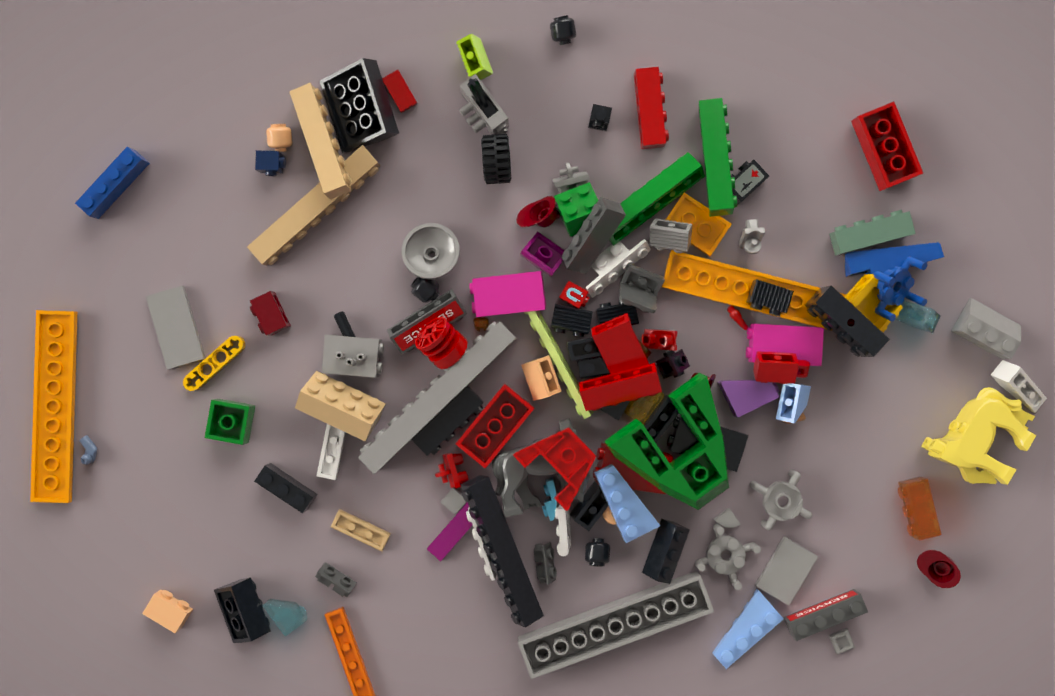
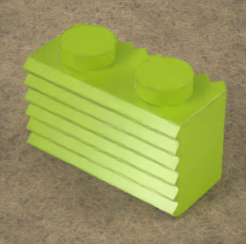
(474, 56)

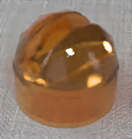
(481, 322)

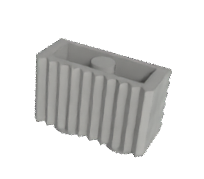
(670, 235)

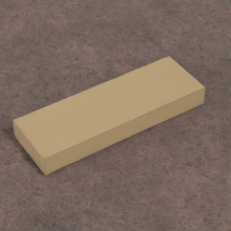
(360, 530)

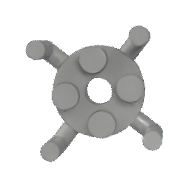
(771, 497)
(730, 565)

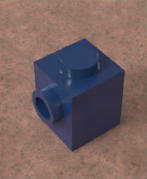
(270, 162)

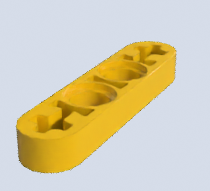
(214, 363)

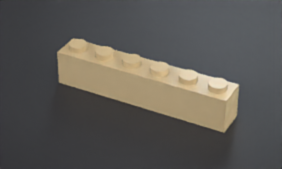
(320, 141)

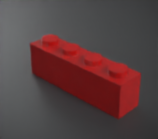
(650, 107)
(620, 387)

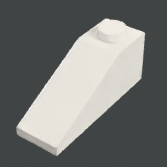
(1019, 385)

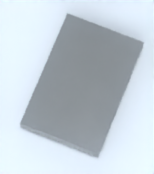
(786, 570)

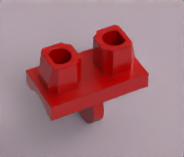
(659, 339)
(455, 478)

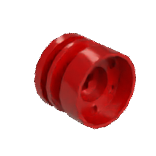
(441, 343)

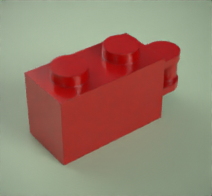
(779, 367)

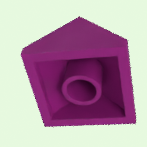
(543, 254)

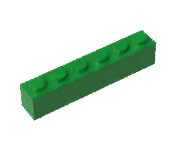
(716, 158)
(658, 194)

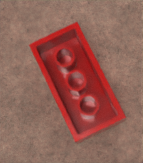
(887, 146)
(495, 425)

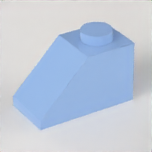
(792, 401)

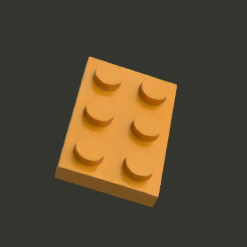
(706, 230)

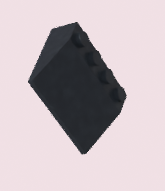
(359, 105)

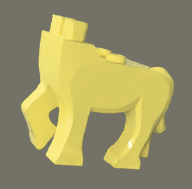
(974, 433)

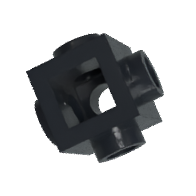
(672, 364)

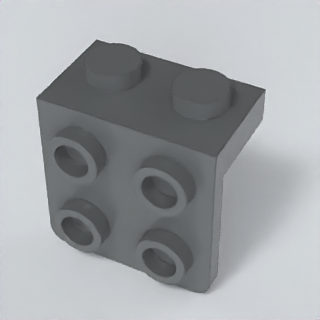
(640, 288)

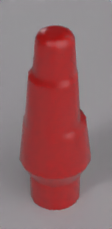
(737, 317)

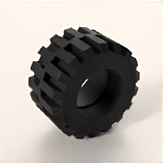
(496, 158)

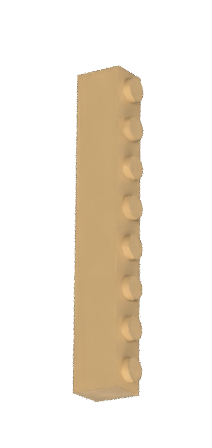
(309, 211)

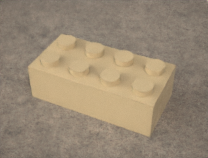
(340, 405)

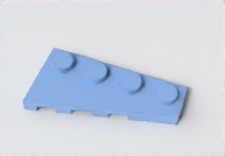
(627, 509)
(747, 629)

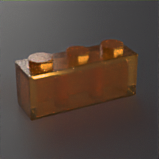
(919, 508)

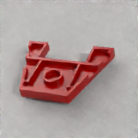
(567, 456)

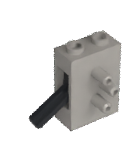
(484, 106)
(350, 353)

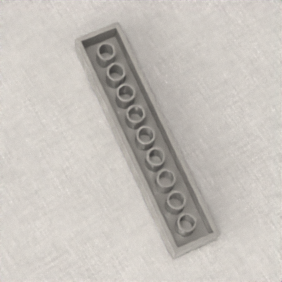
(436, 398)
(614, 624)

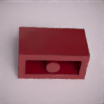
(269, 313)

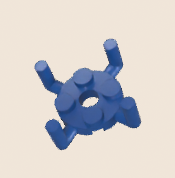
(903, 281)

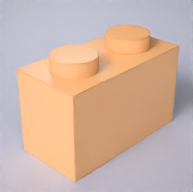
(541, 378)
(168, 610)

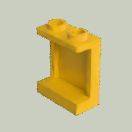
(865, 299)

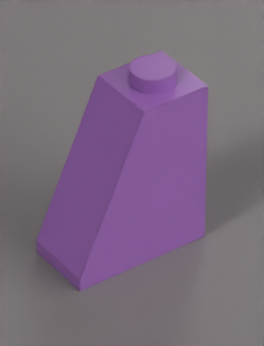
(747, 394)

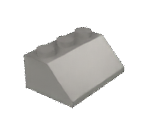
(988, 329)

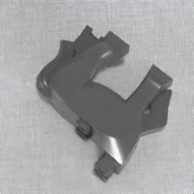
(513, 477)

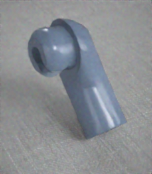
(90, 450)

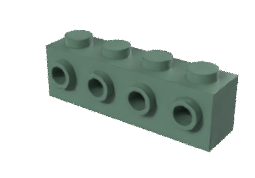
(872, 233)

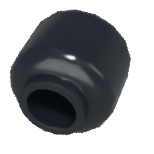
(563, 29)
(425, 289)
(597, 552)

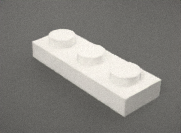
(331, 453)

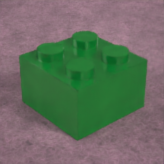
(575, 206)
(229, 421)

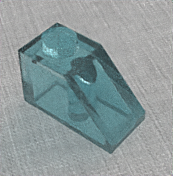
(918, 316)
(285, 614)

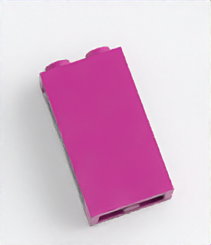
(508, 294)
(804, 341)

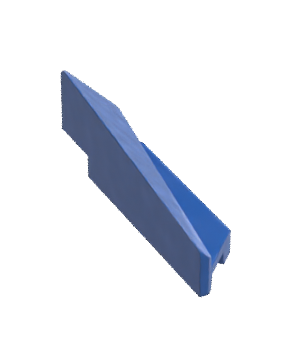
(887, 258)

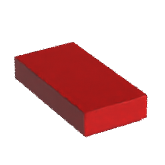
(399, 91)

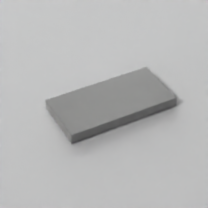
(175, 327)

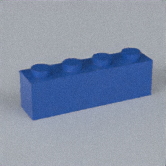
(112, 183)

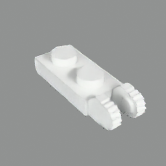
(563, 530)

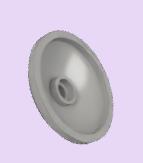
(426, 240)

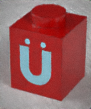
(574, 295)

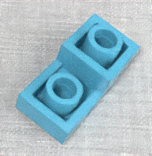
(550, 504)

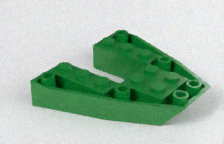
(696, 474)

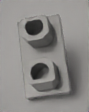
(562, 183)
(752, 237)

